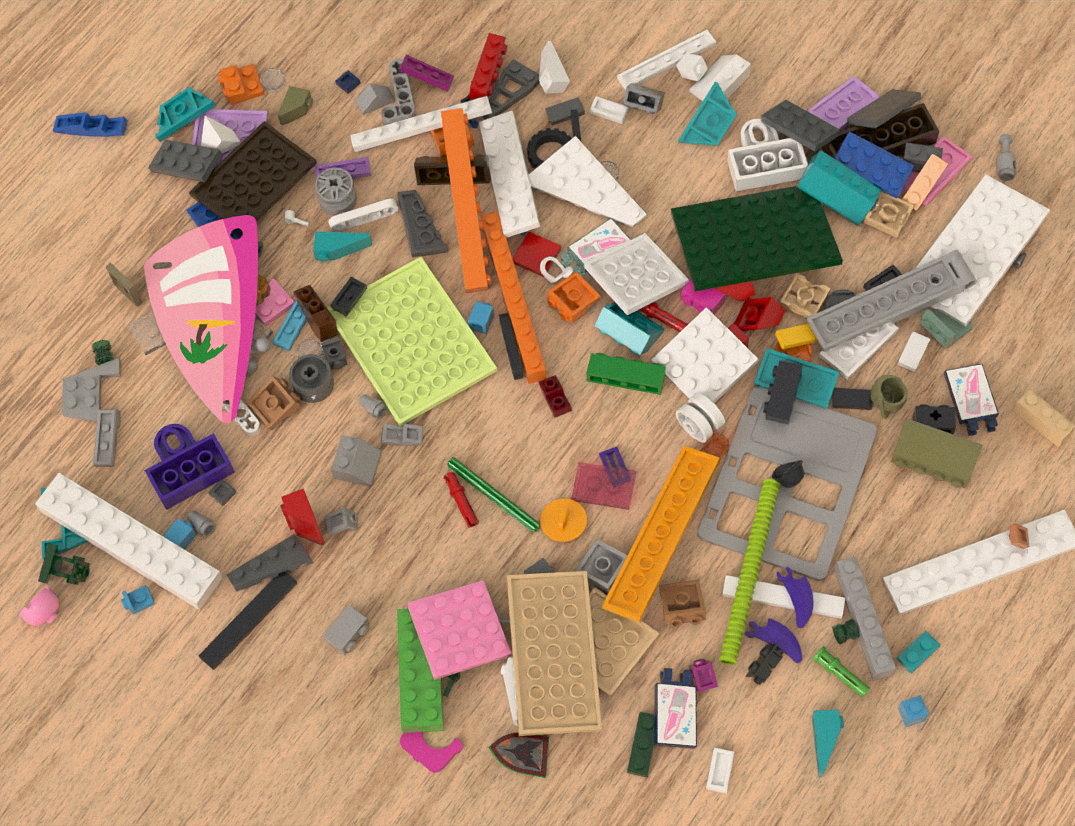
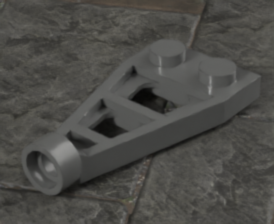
(518, 73)

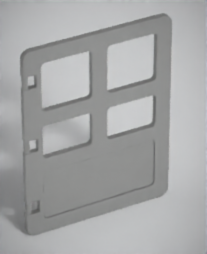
(831, 449)

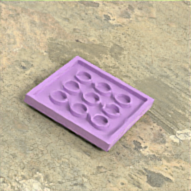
(240, 121)

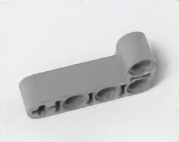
(402, 91)

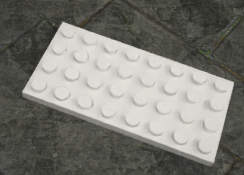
(990, 236)

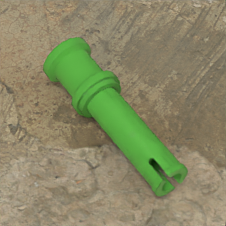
(861, 688)

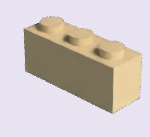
(1044, 418)

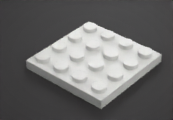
(636, 273)
(705, 358)

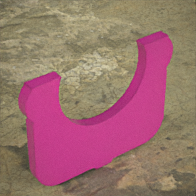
(429, 757)

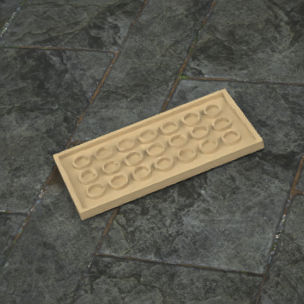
(553, 653)

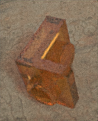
(717, 446)

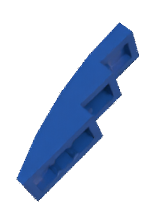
(86, 125)

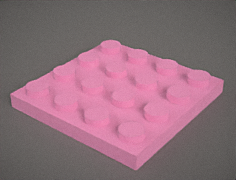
(459, 629)

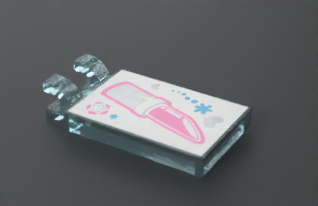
(593, 244)

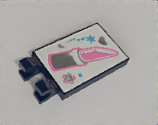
(972, 397)
(675, 711)

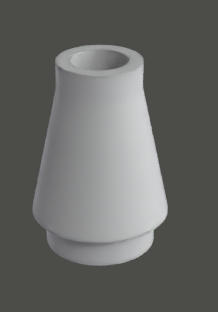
(374, 406)
(202, 524)

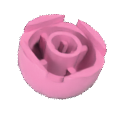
(41, 608)

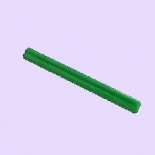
(493, 494)

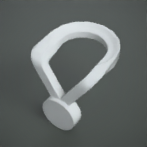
(566, 272)

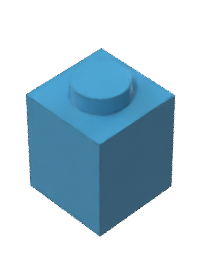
(481, 317)
(180, 533)
(913, 711)

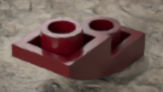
(555, 396)

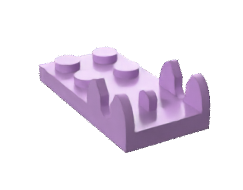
(843, 103)

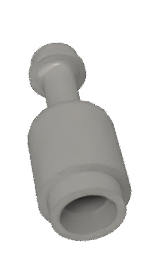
(1006, 160)

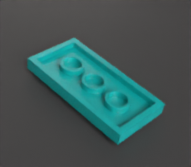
(815, 382)

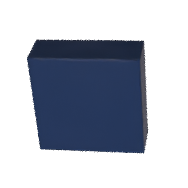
(347, 82)

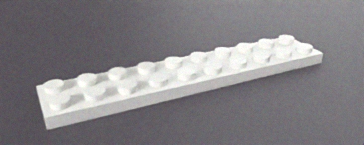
(979, 563)

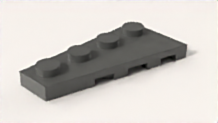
(419, 227)
(279, 558)

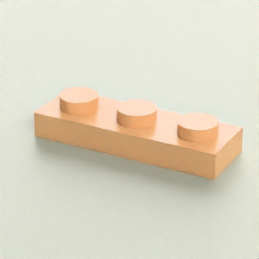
(925, 181)

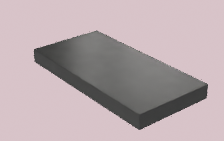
(884, 108)

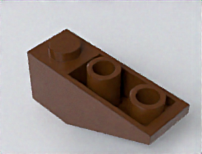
(316, 313)

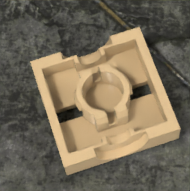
(886, 211)
(806, 293)

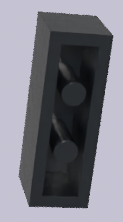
(782, 392)

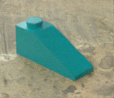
(338, 244)
(826, 730)

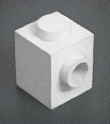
(692, 67)

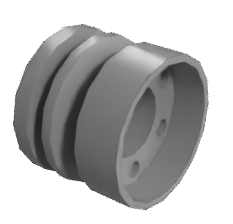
(335, 191)

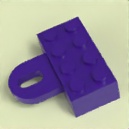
(189, 467)

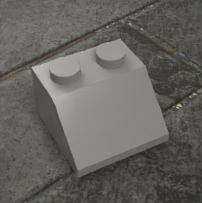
(355, 461)

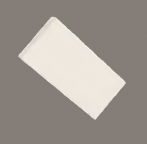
(609, 110)
(913, 351)
(720, 770)

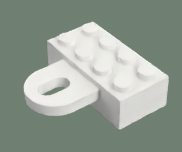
(765, 161)

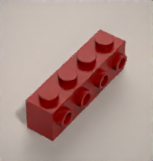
(487, 67)

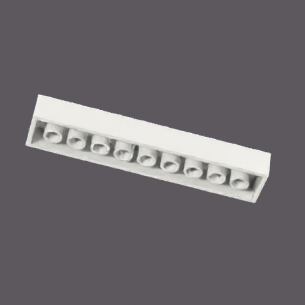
(129, 541)

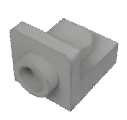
(341, 520)

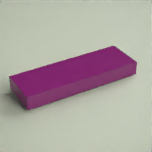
(426, 73)

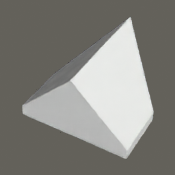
(218, 136)

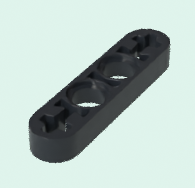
(511, 346)

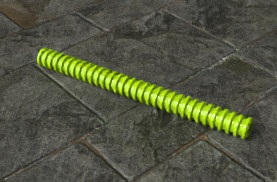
(749, 572)

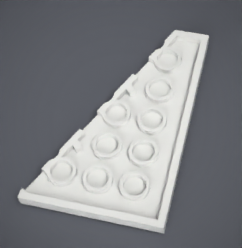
(582, 180)

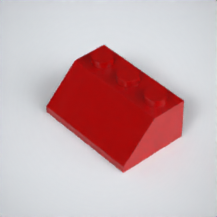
(301, 517)

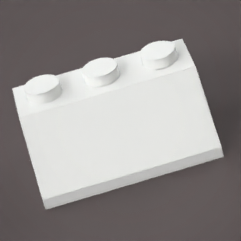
(728, 71)

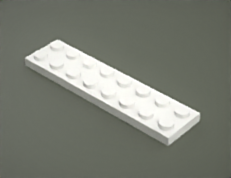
(509, 174)

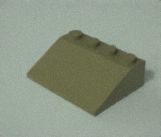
(936, 453)

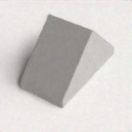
(373, 98)

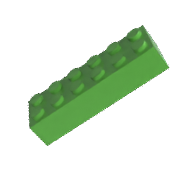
(419, 693)

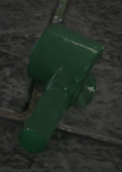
(454, 678)

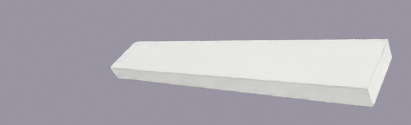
(666, 59)
(778, 596)

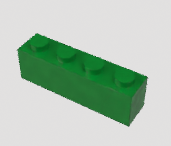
(626, 373)

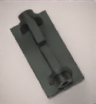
(759, 669)

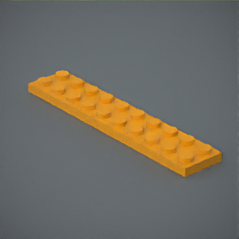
(661, 534)

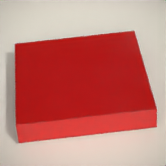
(533, 251)

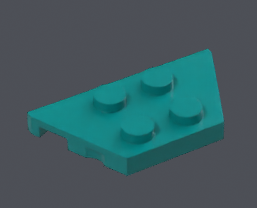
(181, 111)
(710, 119)

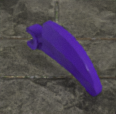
(801, 596)
(777, 634)

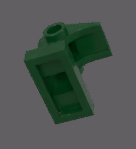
(52, 566)

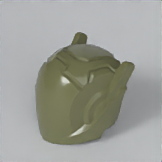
(889, 394)

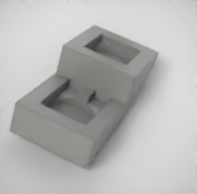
(401, 436)

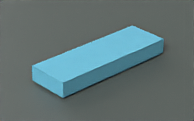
(290, 328)

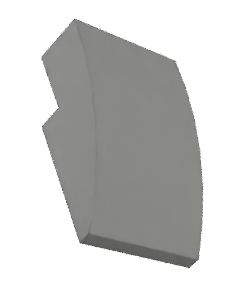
(602, 565)

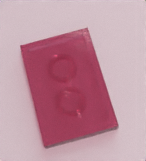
(604, 485)

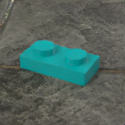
(918, 652)

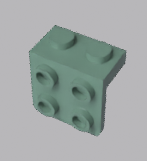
(943, 327)

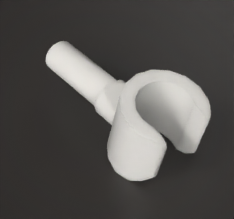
(290, 218)

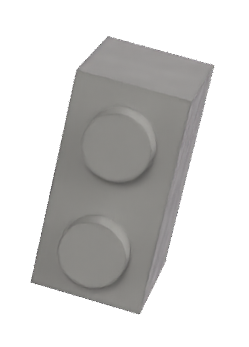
(346, 630)

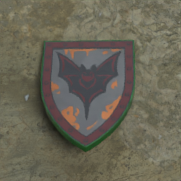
(522, 753)

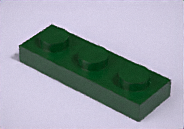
(642, 746)

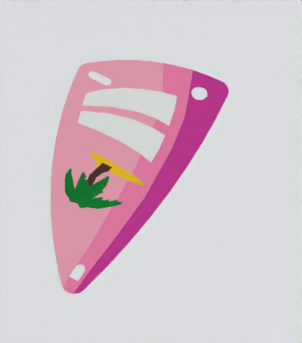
(209, 307)

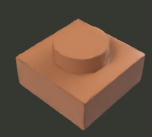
(1019, 536)

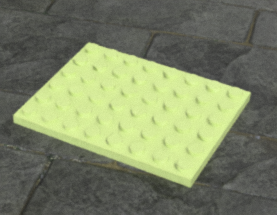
(412, 342)

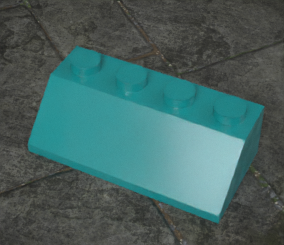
(838, 187)

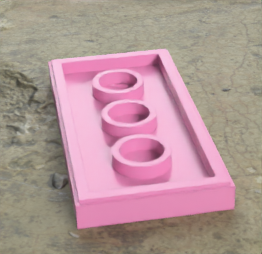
(956, 160)

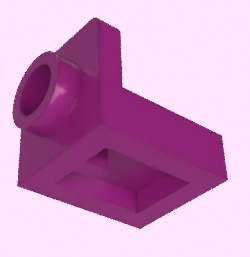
(703, 675)

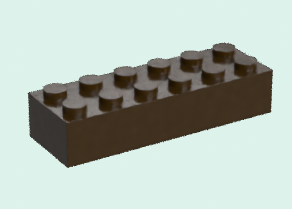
(909, 126)

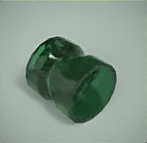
(102, 352)
(845, 631)

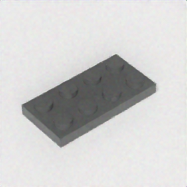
(800, 125)
(185, 160)

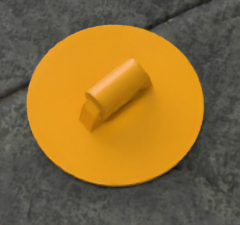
(563, 520)

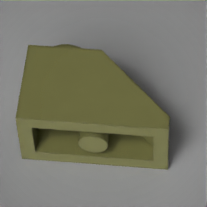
(294, 105)

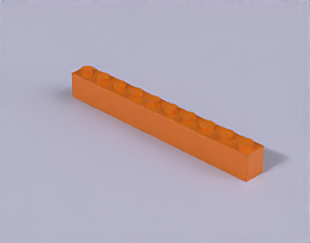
(464, 200)
(513, 298)

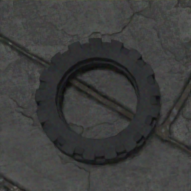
(541, 138)

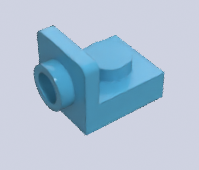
(137, 600)

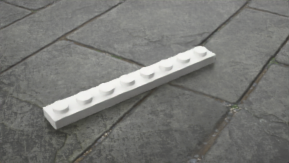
(415, 125)

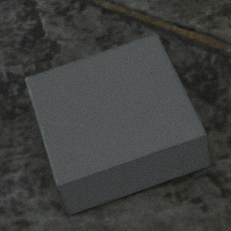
(222, 492)

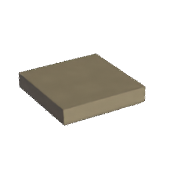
(123, 284)

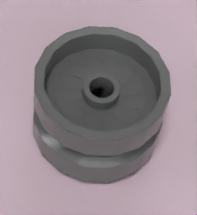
(311, 378)

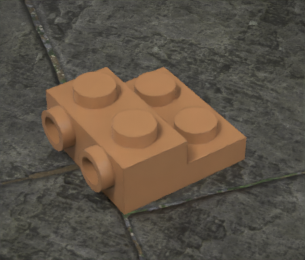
(274, 402)
(682, 603)

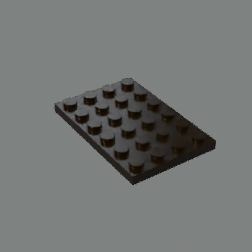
(253, 175)

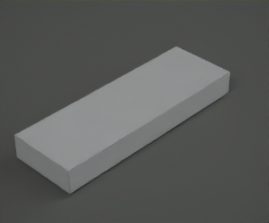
(105, 438)

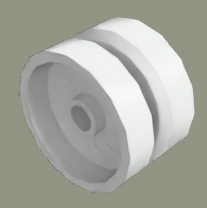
(700, 417)

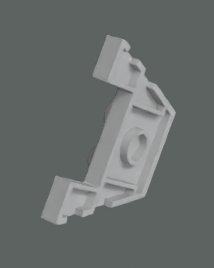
(83, 391)

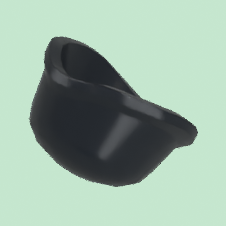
(789, 474)

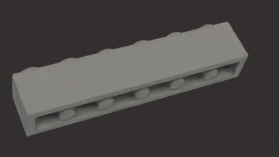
(865, 617)

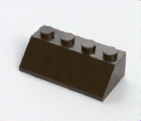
(436, 171)

